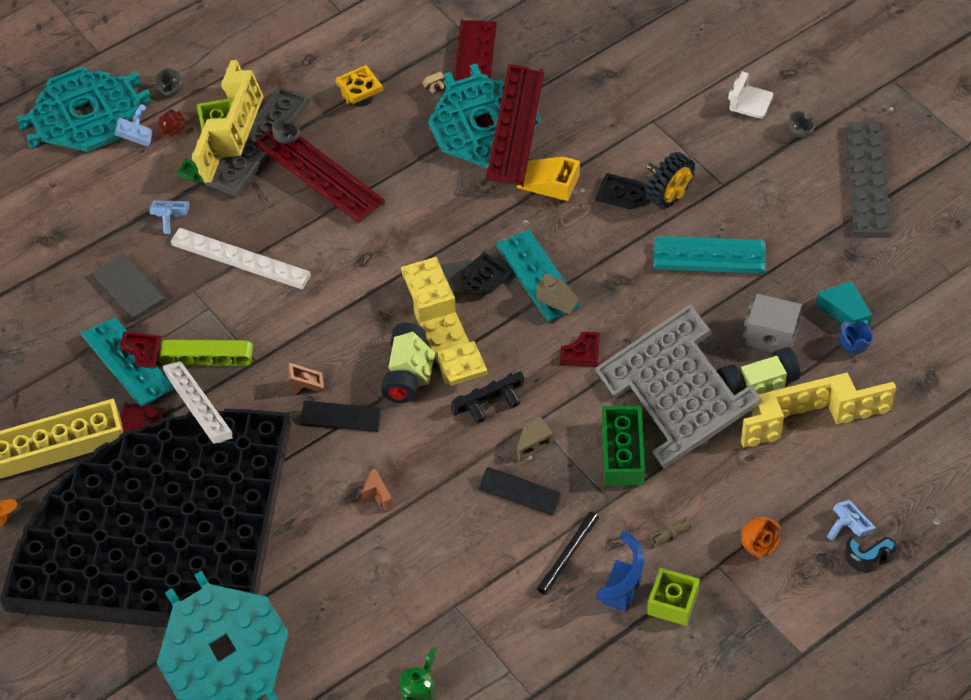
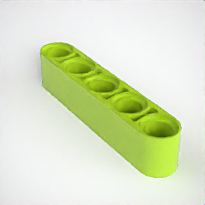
(206, 352)

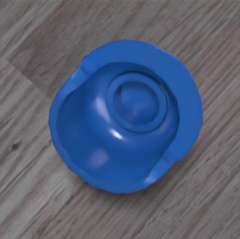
(855, 338)

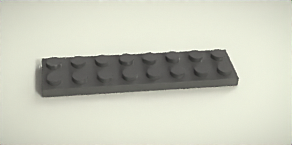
(236, 172)
(868, 180)

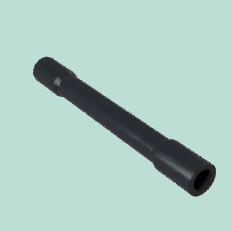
(551, 577)

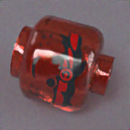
(171, 122)

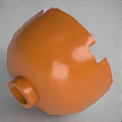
(760, 536)

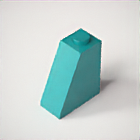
(844, 304)

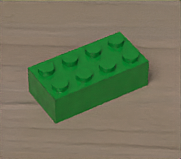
(623, 445)

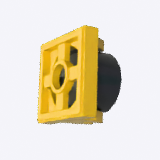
(359, 90)

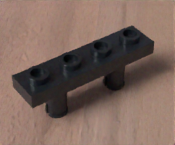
(493, 390)

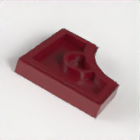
(142, 347)
(582, 352)

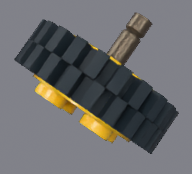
(670, 179)

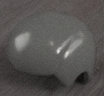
(168, 82)
(800, 125)
(285, 132)

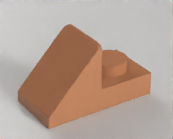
(304, 377)
(376, 490)

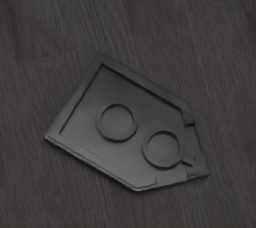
(622, 192)
(484, 275)

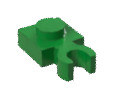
(189, 171)

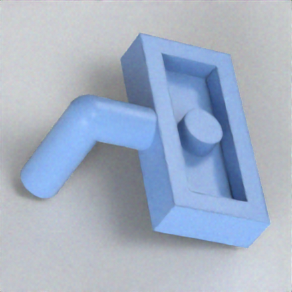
(132, 130)
(168, 208)
(850, 516)

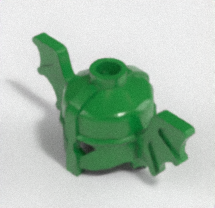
(417, 682)

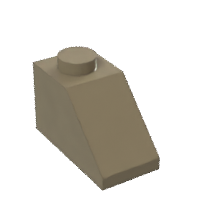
(556, 294)
(534, 438)

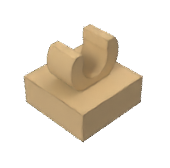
(433, 80)

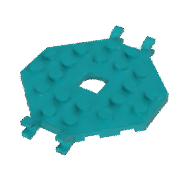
(455, 113)
(61, 125)
(205, 618)

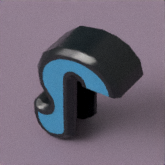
(869, 560)

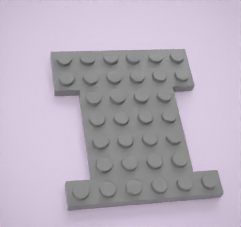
(677, 384)

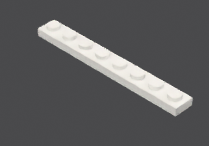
(241, 258)
(197, 402)

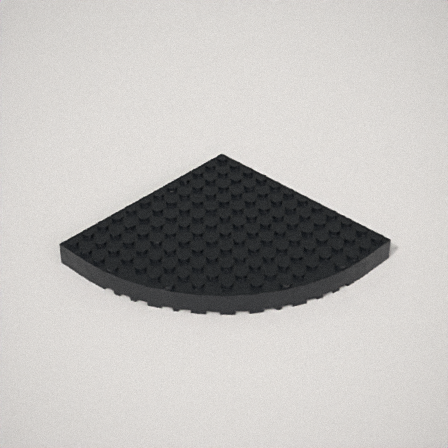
(150, 518)

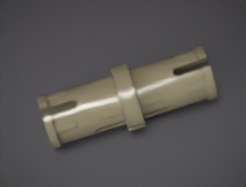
(671, 531)

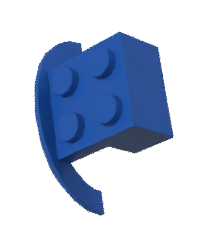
(623, 577)

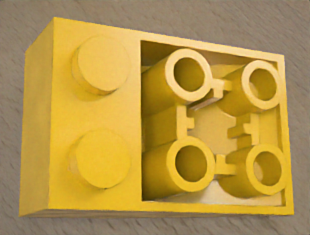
(552, 177)

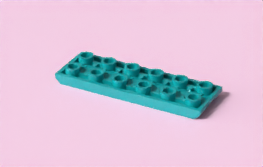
(709, 254)
(529, 265)
(140, 382)

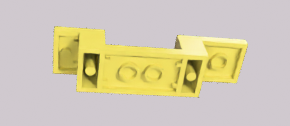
(228, 135)
(436, 314)
(834, 391)

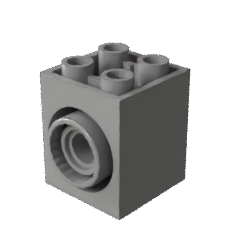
(771, 323)

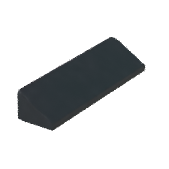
(341, 416)
(520, 491)

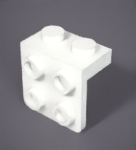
(749, 99)

